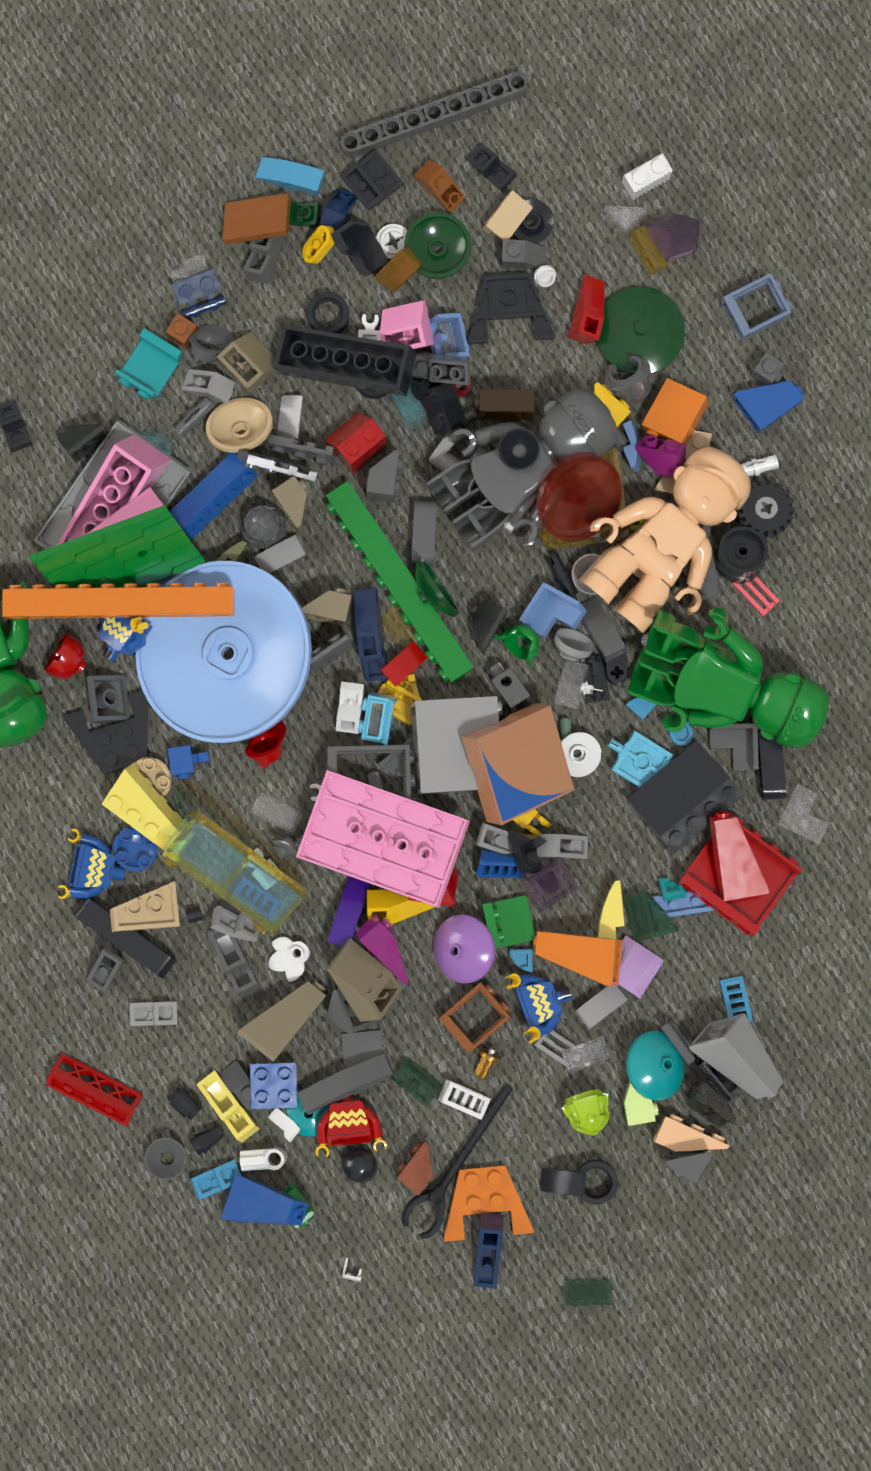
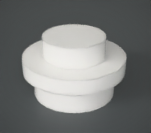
(545, 276)

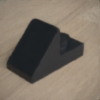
(524, 850)

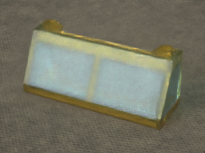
(233, 871)

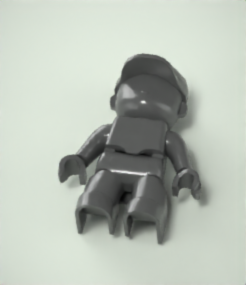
(570, 428)

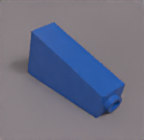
(262, 1204)

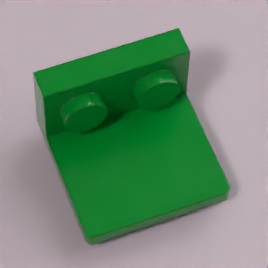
(509, 921)

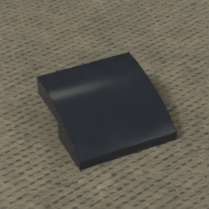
(372, 180)

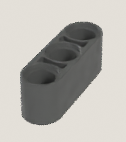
(424, 531)

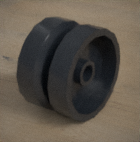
(741, 554)

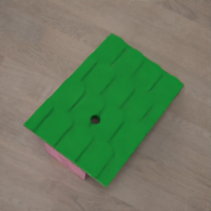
(129, 547)

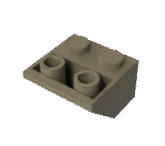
(247, 361)

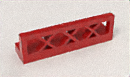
(91, 1093)

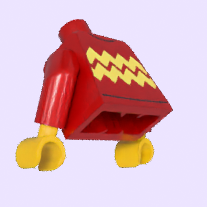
(348, 1124)

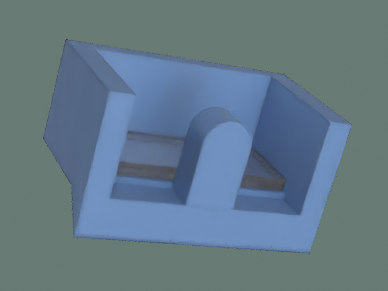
(449, 335)

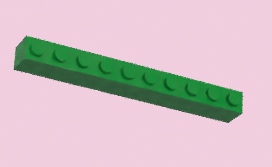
(399, 582)

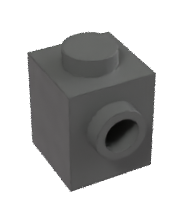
(768, 370)

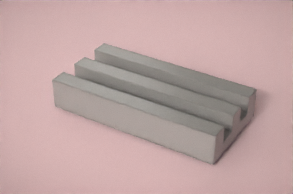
(538, 1044)

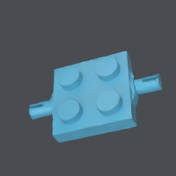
(638, 758)

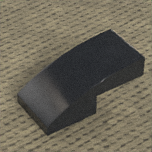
(490, 167)
(14, 426)
(563, 1181)

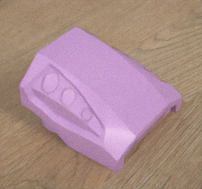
(637, 967)

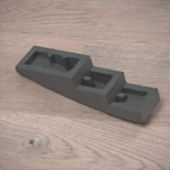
(345, 1083)

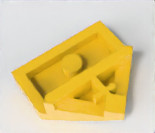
(407, 693)

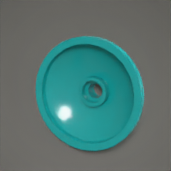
(647, 1067)

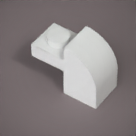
(350, 707)

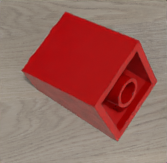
(357, 441)

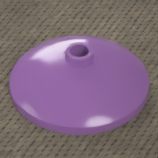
(474, 948)

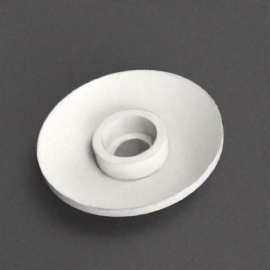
(589, 753)

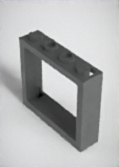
(408, 758)

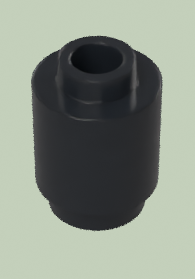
(185, 1103)

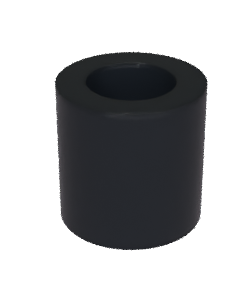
(194, 914)

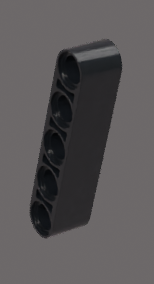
(772, 768)
(128, 941)

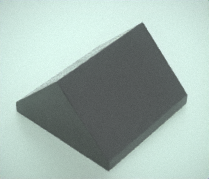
(108, 698)
(689, 1164)

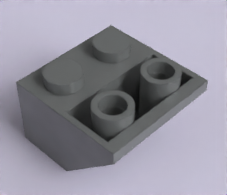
(382, 478)

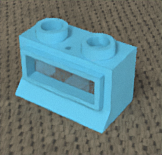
(377, 718)

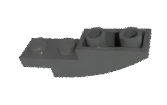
(442, 368)

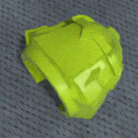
(587, 1111)

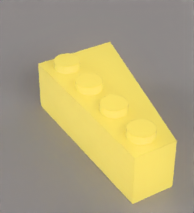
(142, 807)

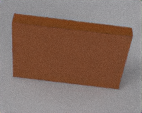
(256, 218)

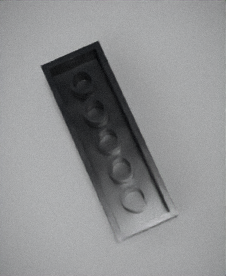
(345, 360)

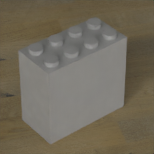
(438, 742)

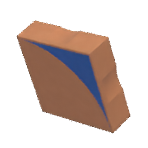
(518, 763)

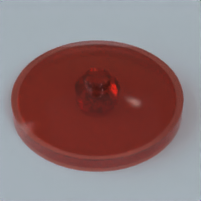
(577, 494)

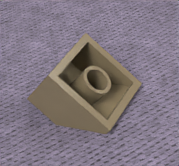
(294, 502)
(330, 608)

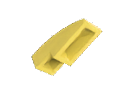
(611, 912)
(228, 1107)

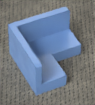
(548, 607)

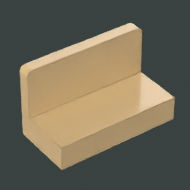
(507, 216)

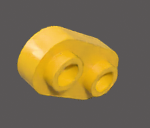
(318, 244)

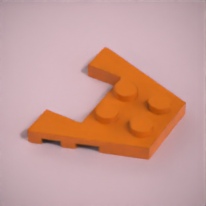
(485, 1191)

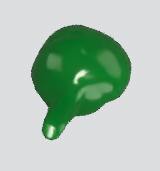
(510, 640)

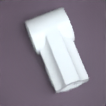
(260, 1159)

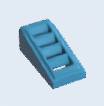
(746, 1007)

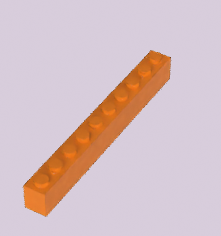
(118, 602)

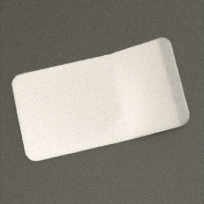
(285, 1123)

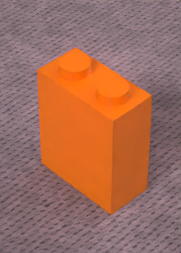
(675, 412)

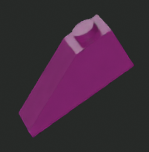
(380, 940)

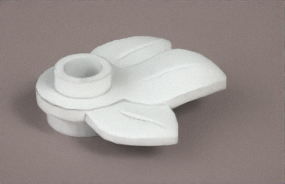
(285, 958)

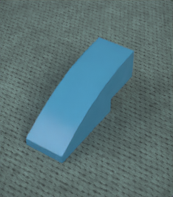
(291, 175)

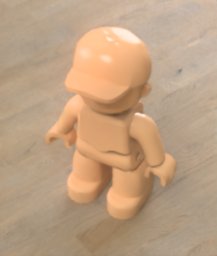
(706, 494)

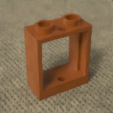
(501, 1007)

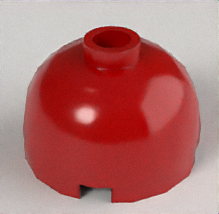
(67, 658)

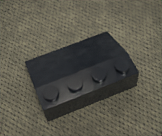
(684, 796)

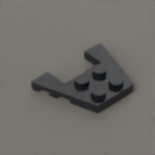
(509, 298)
(116, 744)

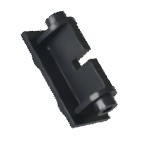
(597, 677)

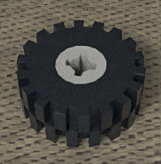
(756, 515)

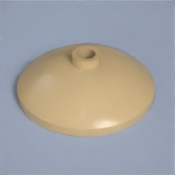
(239, 425)

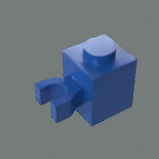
(183, 761)

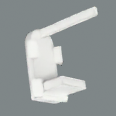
(588, 689)
(348, 1275)

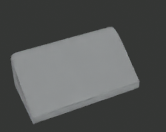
(290, 416)

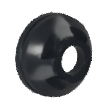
(518, 437)

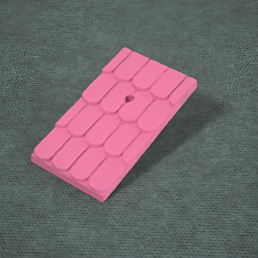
(364, 834)

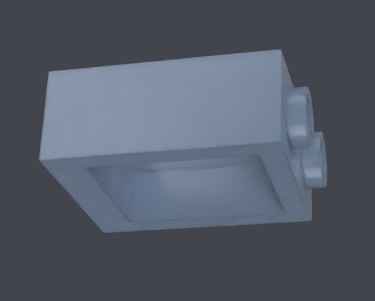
(737, 318)

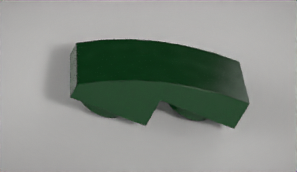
(304, 214)

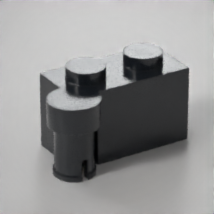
(441, 405)

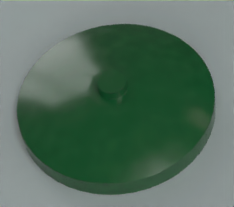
(641, 325)

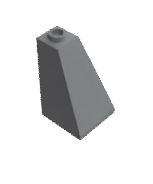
(739, 1055)

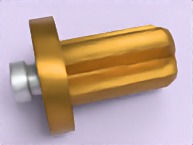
(488, 1058)

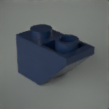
(338, 209)

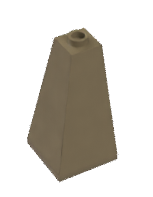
(281, 1022)

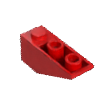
(588, 311)

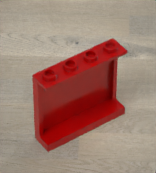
(747, 912)

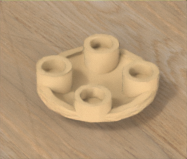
(157, 773)

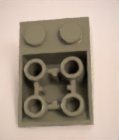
(364, 982)

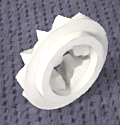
(397, 232)

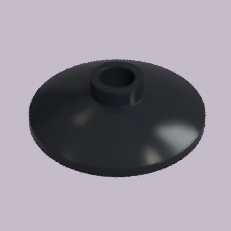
(544, 223)

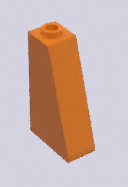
(587, 955)

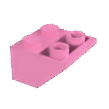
(407, 325)

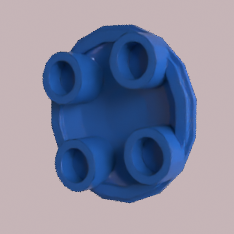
(133, 850)

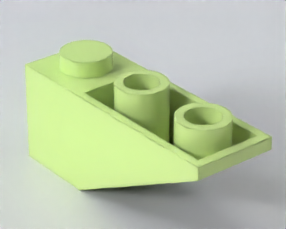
(637, 1108)

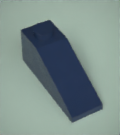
(488, 1250)

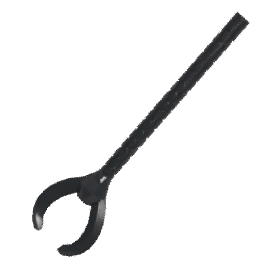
(437, 1194)

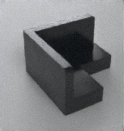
(361, 245)

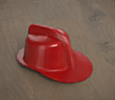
(267, 746)

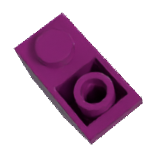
(662, 454)

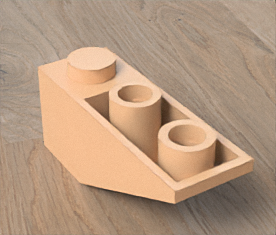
(681, 1137)

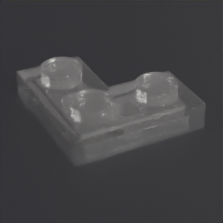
(797, 818)

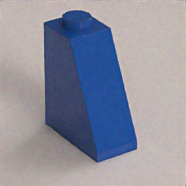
(768, 403)

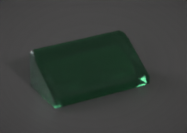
(417, 1081)
(588, 1292)

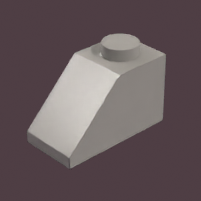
(208, 385)
(563, 846)

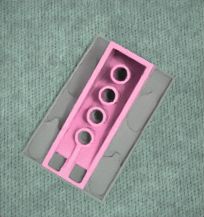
(111, 479)

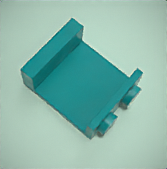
(149, 366)

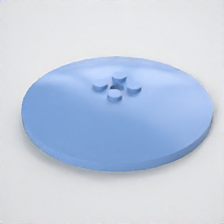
(234, 698)

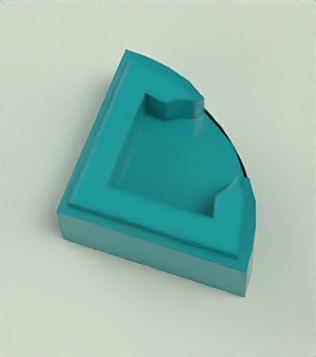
(671, 890)

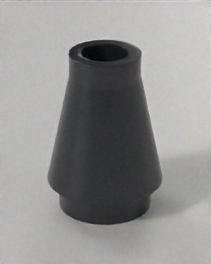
(206, 1139)

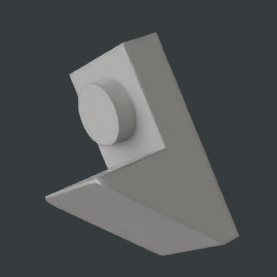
(494, 840)

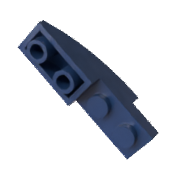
(369, 633)

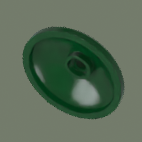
(442, 231)
(433, 590)

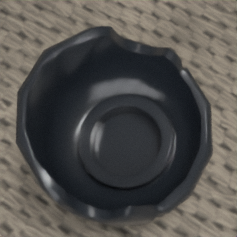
(359, 1165)

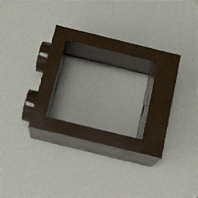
(505, 404)

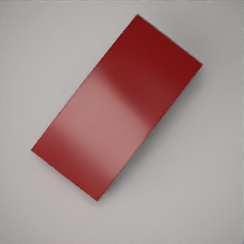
(403, 664)

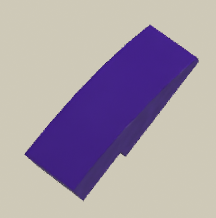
(348, 911)

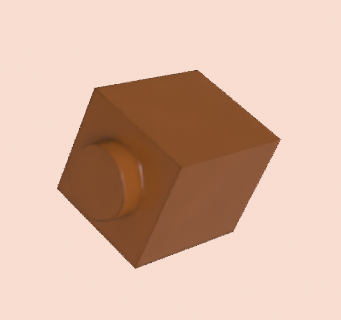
(180, 331)

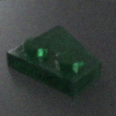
(648, 917)

